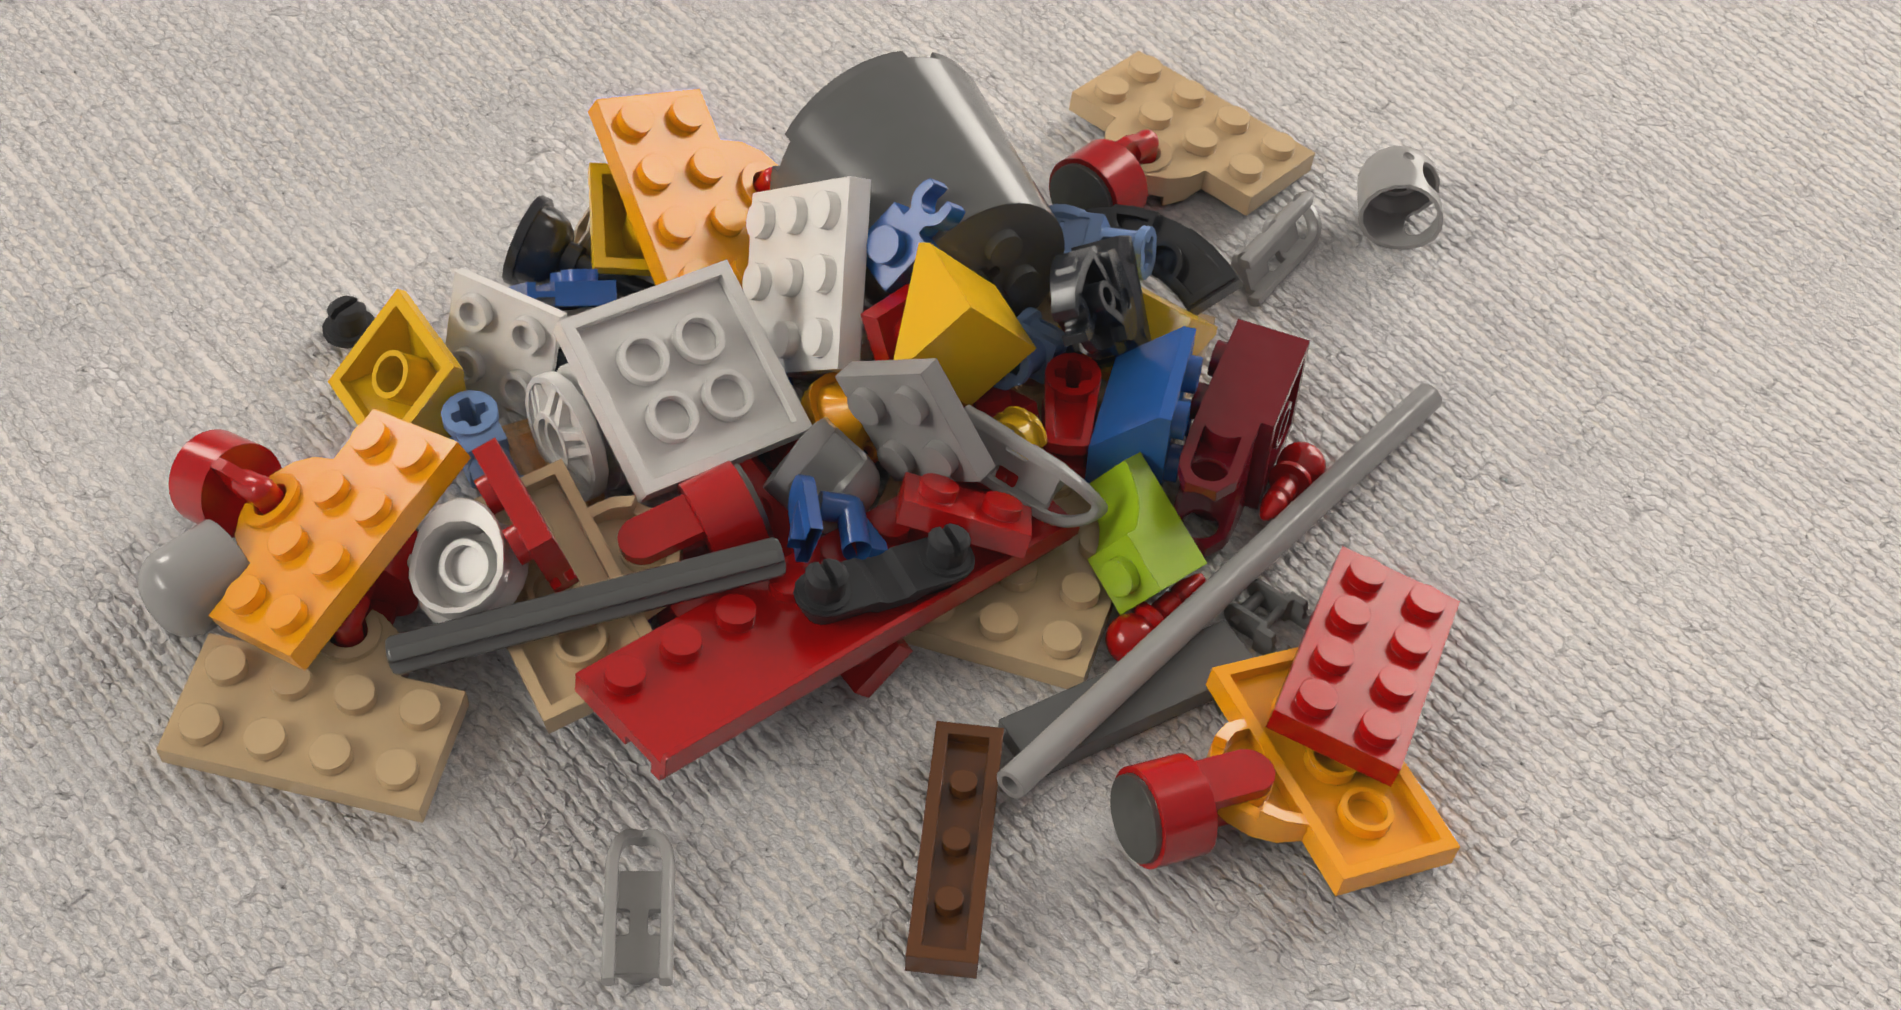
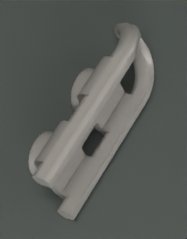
(1280, 239)
(1037, 477)
(639, 896)

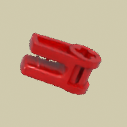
(1070, 408)

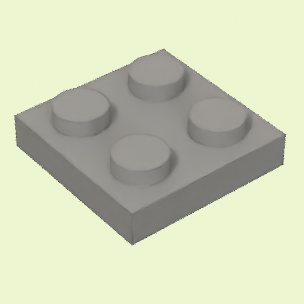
(914, 419)

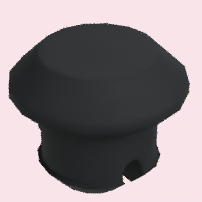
(346, 322)

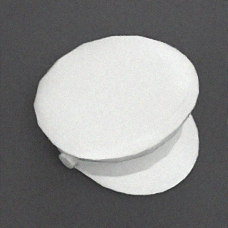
(463, 562)

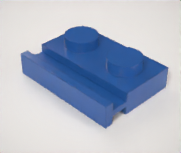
(571, 289)

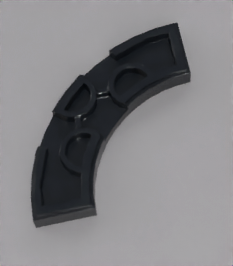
(1183, 257)

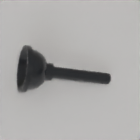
(547, 246)

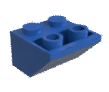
(1147, 406)

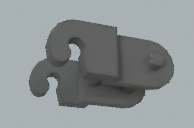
(1280, 607)

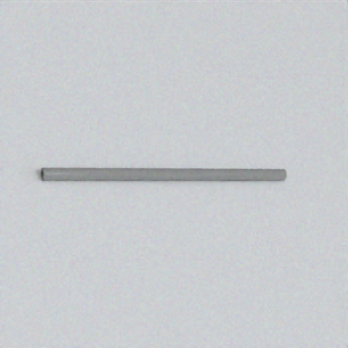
(1214, 595)

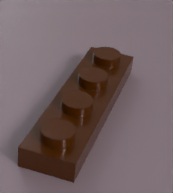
(955, 851)

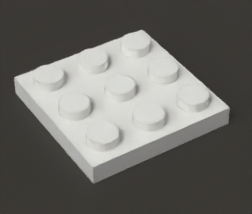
(810, 271)
(681, 379)

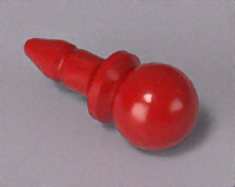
(1294, 472)
(1131, 628)

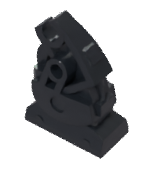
(1099, 299)

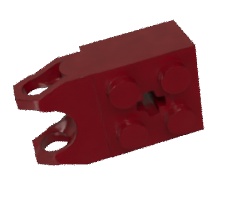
(1239, 426)

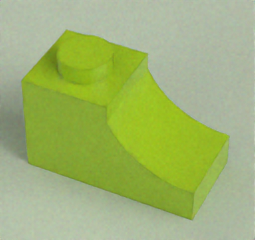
(1140, 536)

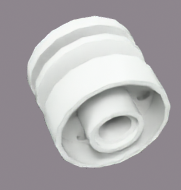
(569, 430)

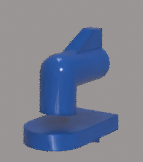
(809, 509)

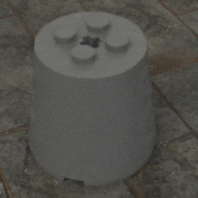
(920, 121)

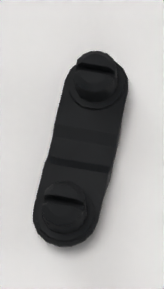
(886, 581)

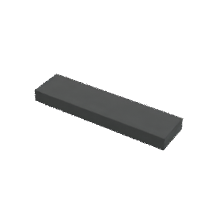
(1167, 694)

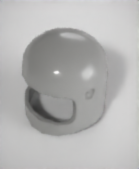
(1393, 188)
(834, 464)
(190, 578)

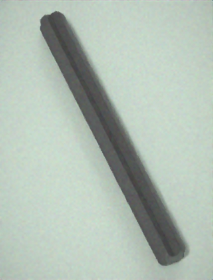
(585, 606)

